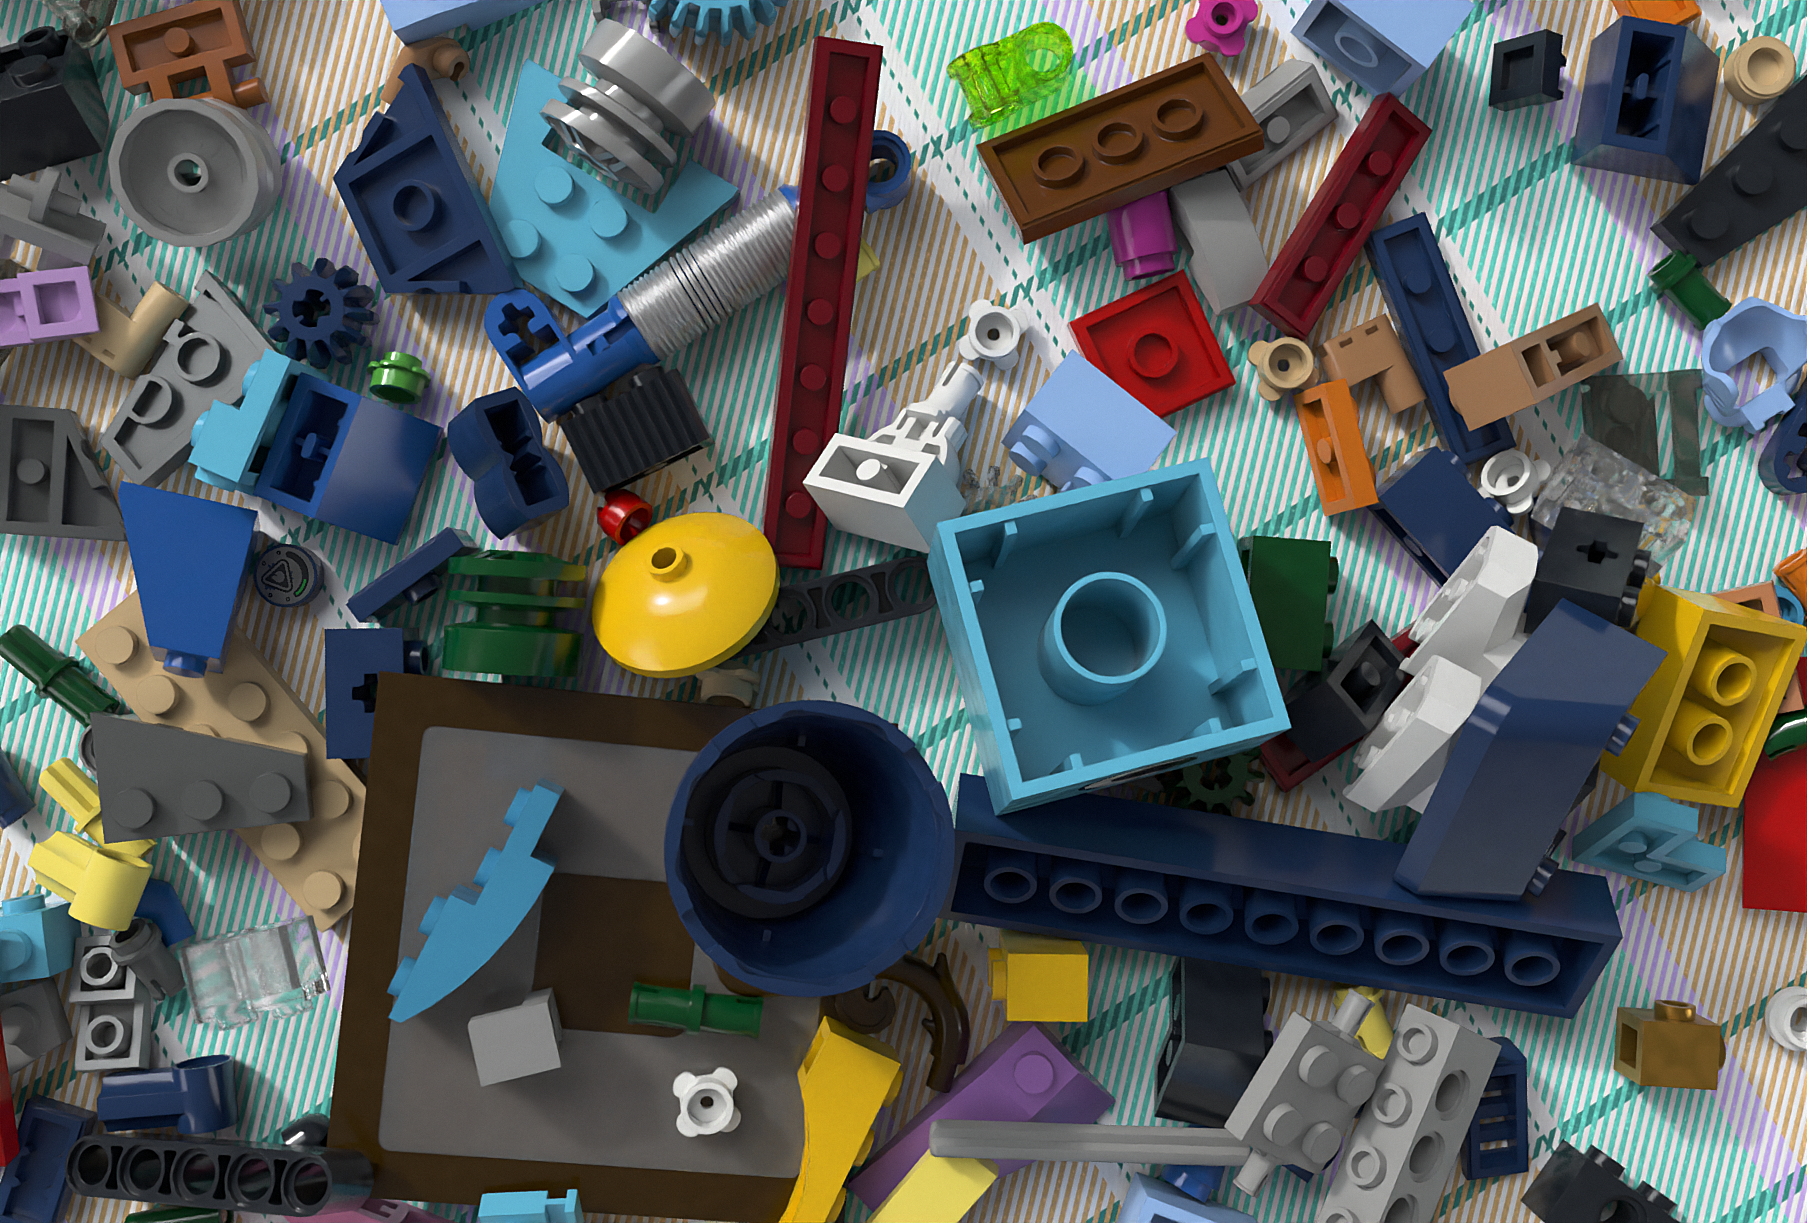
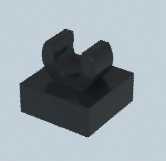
(1527, 71)

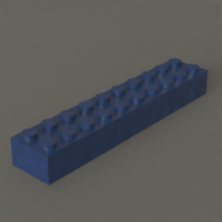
(1270, 901)

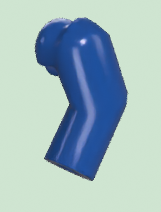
(165, 909)

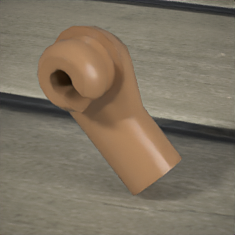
(438, 55)

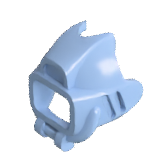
(1742, 331)

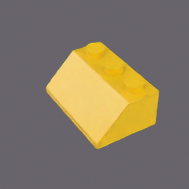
(1708, 699)

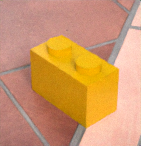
(1039, 977)

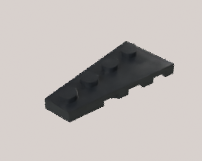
(1747, 188)

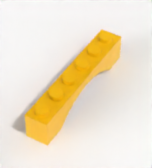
(842, 1090)

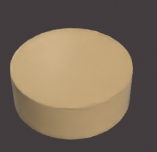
(1759, 70)

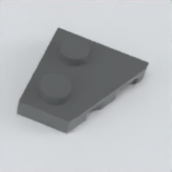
(53, 478)

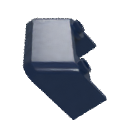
(1528, 759)

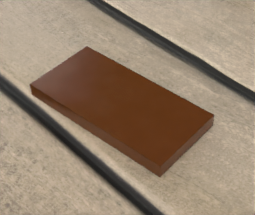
(1119, 147)

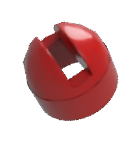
(624, 515)

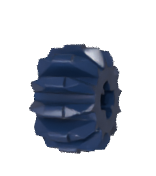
(312, 293)

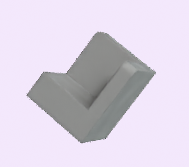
(518, 1039)

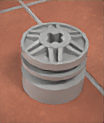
(634, 99)

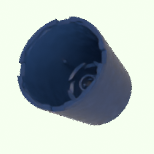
(858, 858)

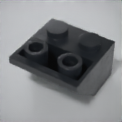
(48, 103)

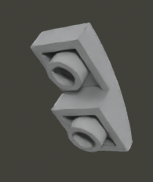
(1225, 244)
(113, 1011)

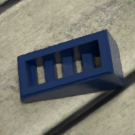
(1511, 1078)

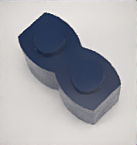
(502, 451)

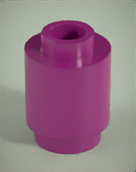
(1143, 237)

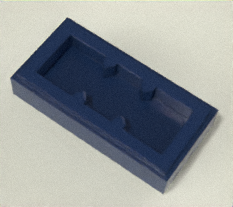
(412, 578)
(35, 1180)

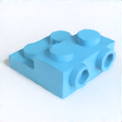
(235, 441)

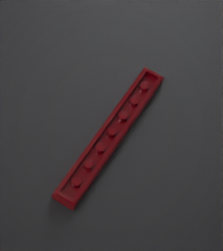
(820, 291)

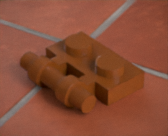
(185, 45)

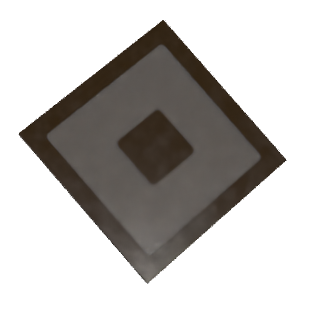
(606, 1120)

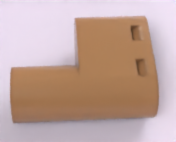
(1374, 352)

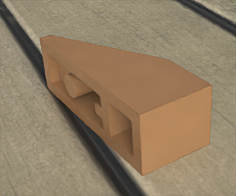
(1532, 367)

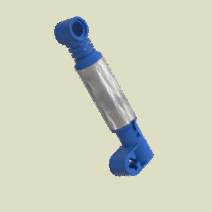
(668, 303)

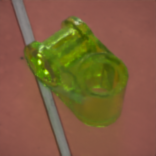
(1008, 75)

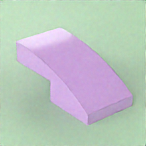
(47, 307)

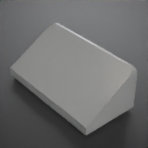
(1290, 110)

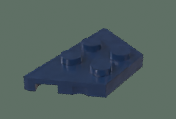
(421, 202)

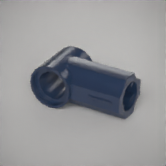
(191, 1094)

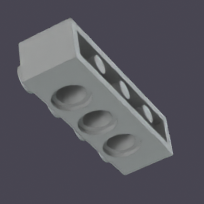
(1412, 1123)

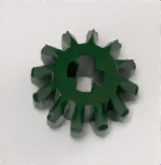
(1218, 792)

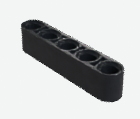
(821, 615)
(219, 1173)

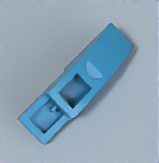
(475, 925)

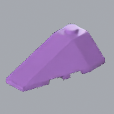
(1014, 1079)

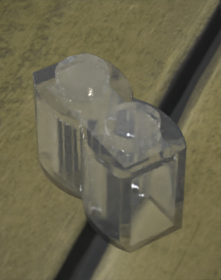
(254, 972)

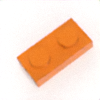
(1335, 447)

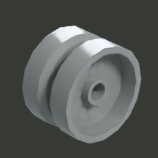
(156, 177)

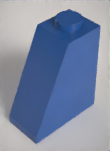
(188, 573)

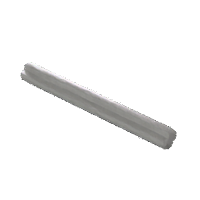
(1086, 1143)

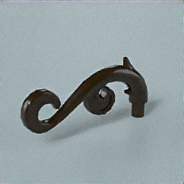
(868, 1015)

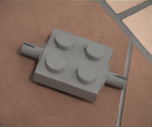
(1305, 1094)

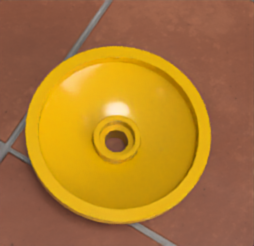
(685, 594)

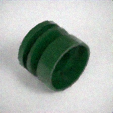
(515, 616)

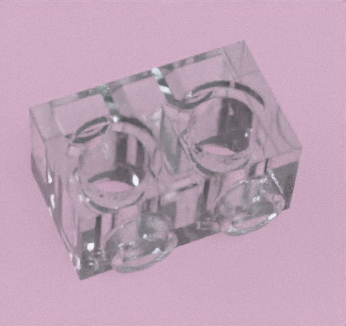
(1608, 484)

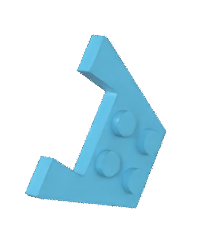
(572, 230)

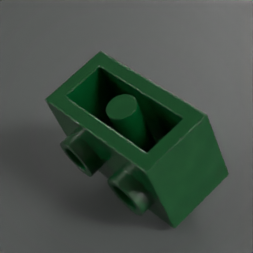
(1290, 594)

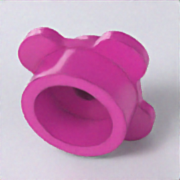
(1221, 38)

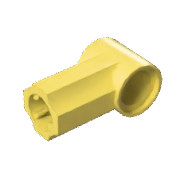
(95, 880)

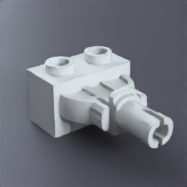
(904, 473)

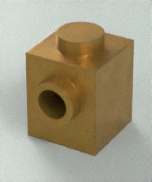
(1668, 1046)

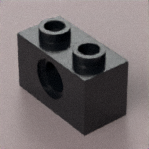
(1579, 1186)

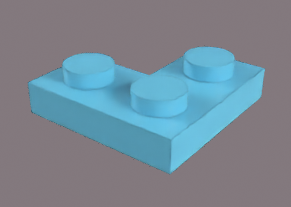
(1651, 842)

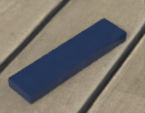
(1431, 329)

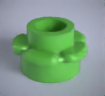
(398, 378)

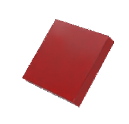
(1156, 346)

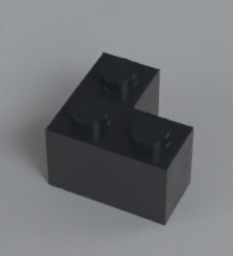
(1211, 1040)

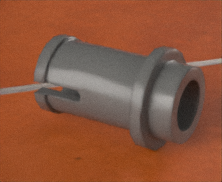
(148, 958)

